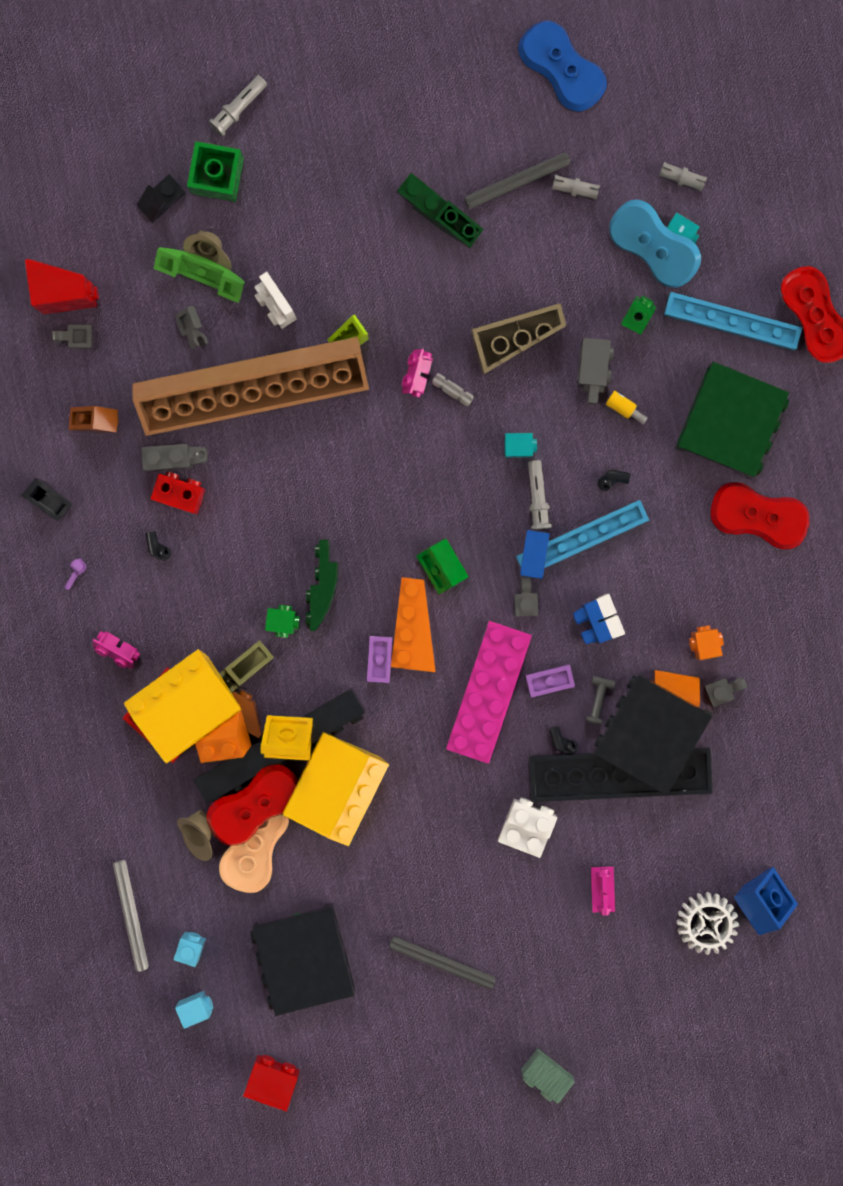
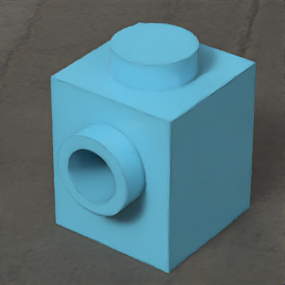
(189, 948)
(194, 1009)

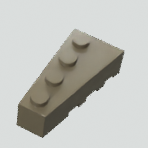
(509, 337)

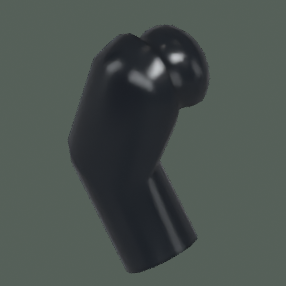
(611, 477)
(156, 549)
(560, 743)

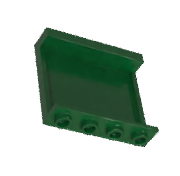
(733, 419)

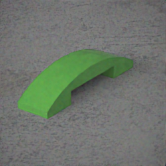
(200, 269)

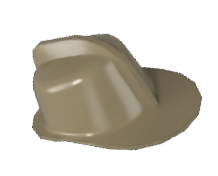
(207, 246)
(196, 835)

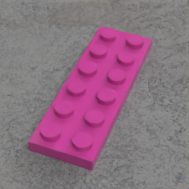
(488, 692)

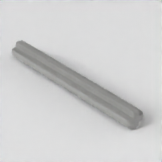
(130, 915)

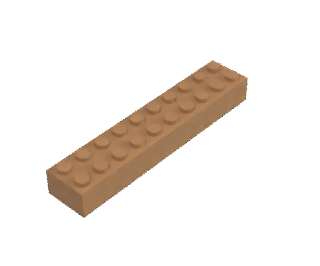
(250, 386)

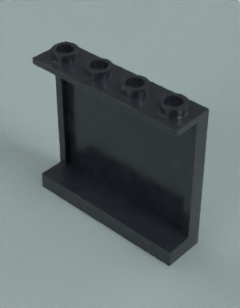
(652, 733)
(303, 960)

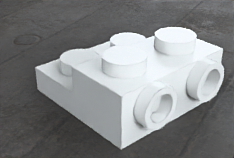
(270, 295)
(527, 827)

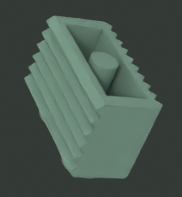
(547, 1076)

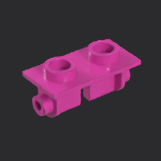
(418, 363)
(107, 647)
(603, 890)

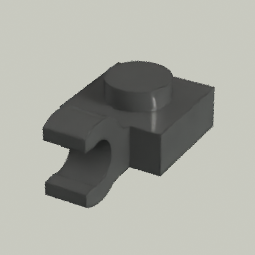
(189, 324)
(77, 336)
(526, 602)
(721, 691)

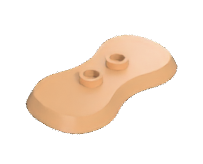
(250, 864)

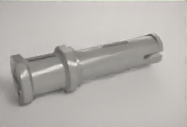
(231, 112)
(538, 504)

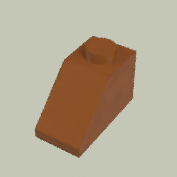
(93, 419)
(250, 712)

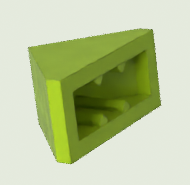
(350, 329)

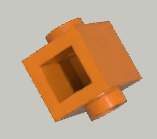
(706, 642)

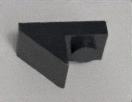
(160, 198)
(46, 499)

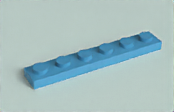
(732, 321)
(593, 533)

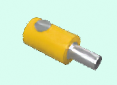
(624, 407)

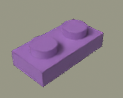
(379, 659)
(550, 680)

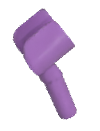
(78, 567)

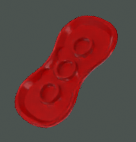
(809, 297)
(776, 520)
(239, 815)

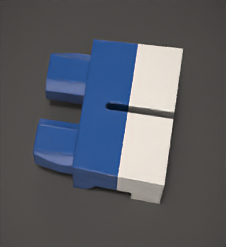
(597, 610)

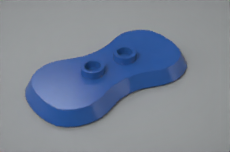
(550, 53)

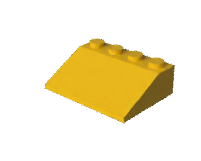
(182, 705)
(335, 788)

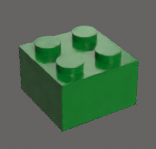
(215, 171)

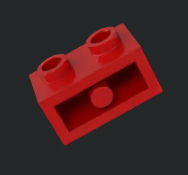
(178, 493)

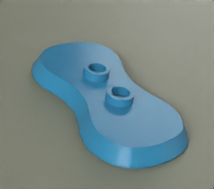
(668, 255)

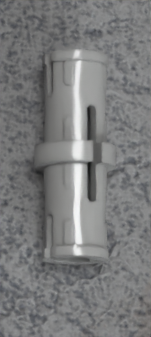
(682, 176)
(575, 187)

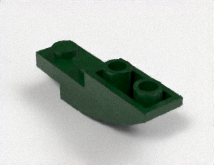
(438, 211)
(321, 595)

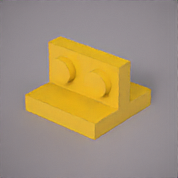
(287, 738)

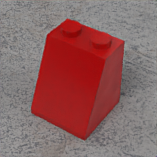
(58, 289)

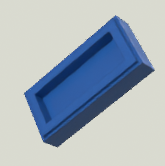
(534, 554)

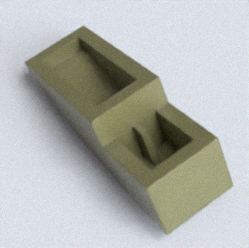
(246, 666)

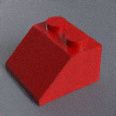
(272, 1082)

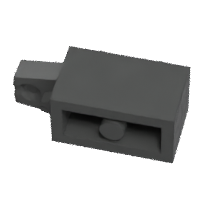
(593, 367)
(172, 457)

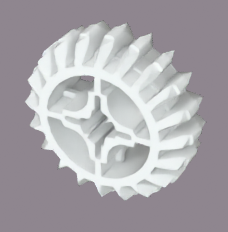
(715, 918)

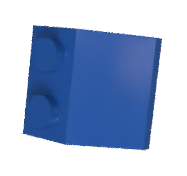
(766, 902)

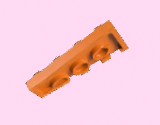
(412, 633)

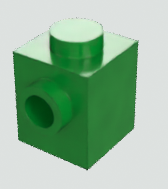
(635, 321)
(282, 621)

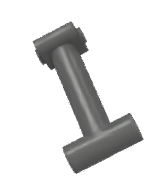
(602, 684)

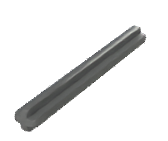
(517, 180)
(442, 963)

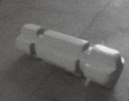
(452, 389)

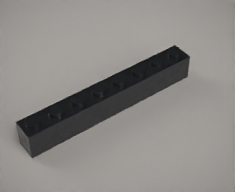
(234, 772)

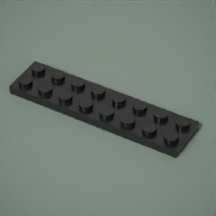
(592, 777)

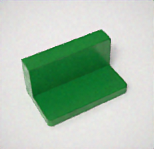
(442, 566)

